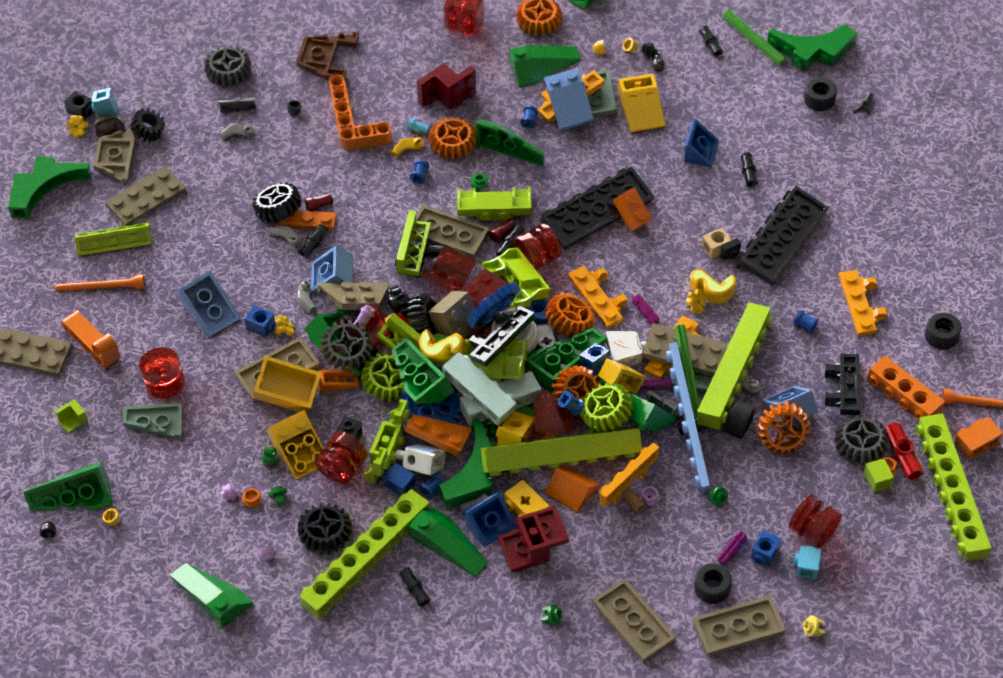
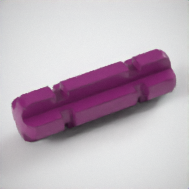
(645, 309)
(656, 384)
(732, 548)

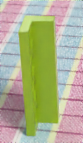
(113, 239)
(407, 246)
(401, 330)

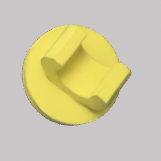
(811, 626)

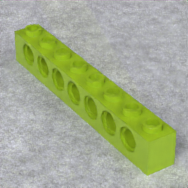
(979, 545)
(352, 555)

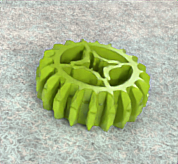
(378, 382)
(607, 407)

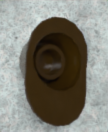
(108, 124)

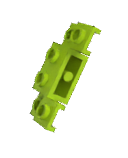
(494, 205)
(518, 269)
(505, 366)
(387, 442)

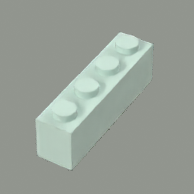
(479, 388)
(520, 389)

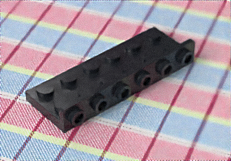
(594, 208)
(782, 235)

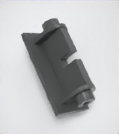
(653, 398)

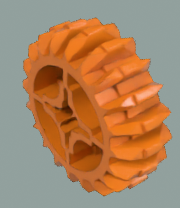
(539, 16)
(451, 142)
(569, 314)
(583, 384)
(770, 420)

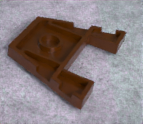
(319, 52)

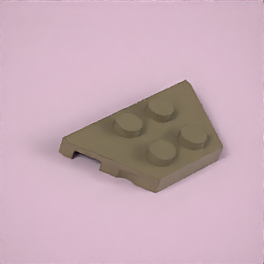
(115, 155)
(354, 295)

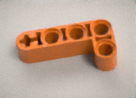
(101, 347)

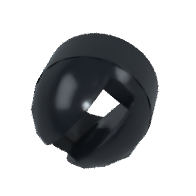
(294, 107)
(47, 527)

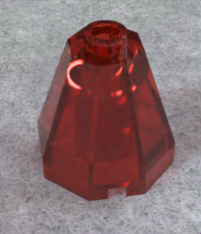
(549, 417)

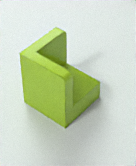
(71, 416)
(878, 475)

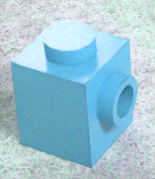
(104, 102)
(807, 562)

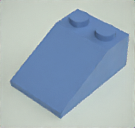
(569, 99)
(208, 304)

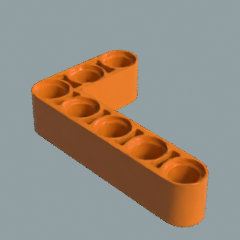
(353, 136)

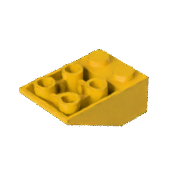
(641, 103)
(296, 443)

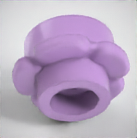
(650, 491)
(228, 492)

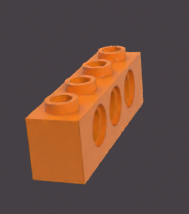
(895, 381)

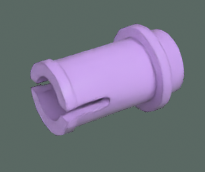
(365, 315)

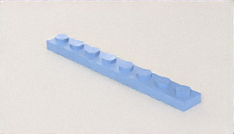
(688, 425)

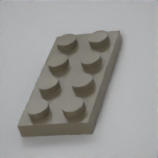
(145, 196)
(453, 231)
(33, 352)
(294, 352)
(704, 352)
(634, 620)
(739, 625)

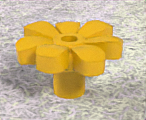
(77, 126)
(696, 301)
(284, 326)

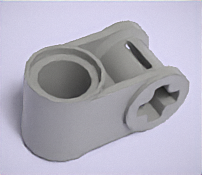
(546, 336)

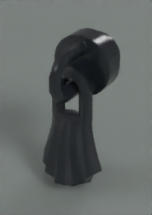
(649, 50)

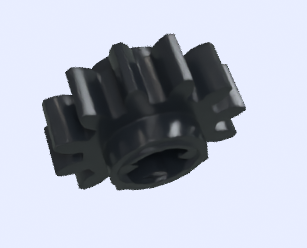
(398, 300)

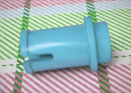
(418, 127)

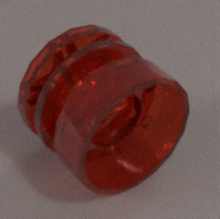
(538, 245)
(162, 372)
(341, 458)
(815, 521)

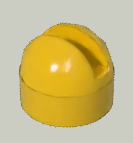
(630, 45)
(599, 48)
(107, 517)

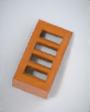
(330, 386)

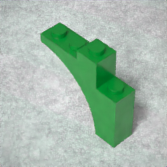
(807, 49)
(47, 175)
(471, 479)

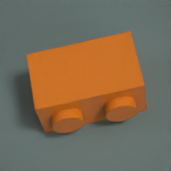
(632, 209)
(978, 438)

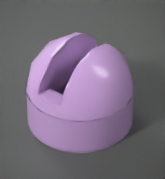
(267, 551)

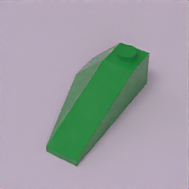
(534, 63)
(502, 140)
(319, 326)
(549, 362)
(420, 377)
(81, 488)
(216, 597)

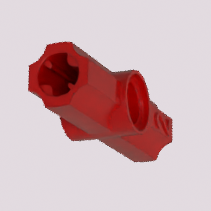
(908, 459)

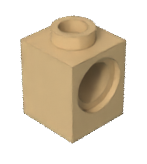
(712, 242)

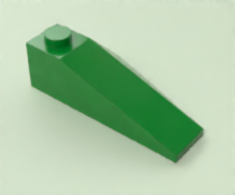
(647, 414)
(446, 539)

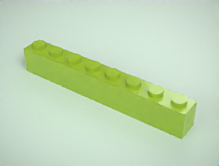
(734, 366)
(561, 450)

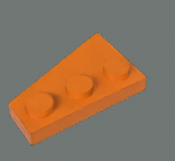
(439, 433)

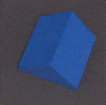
(700, 145)
(489, 519)

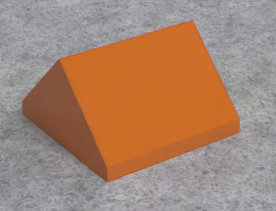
(571, 487)

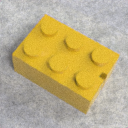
(286, 385)

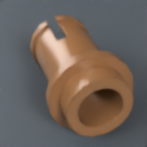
(637, 504)

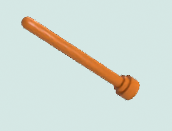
(136, 282)
(950, 397)

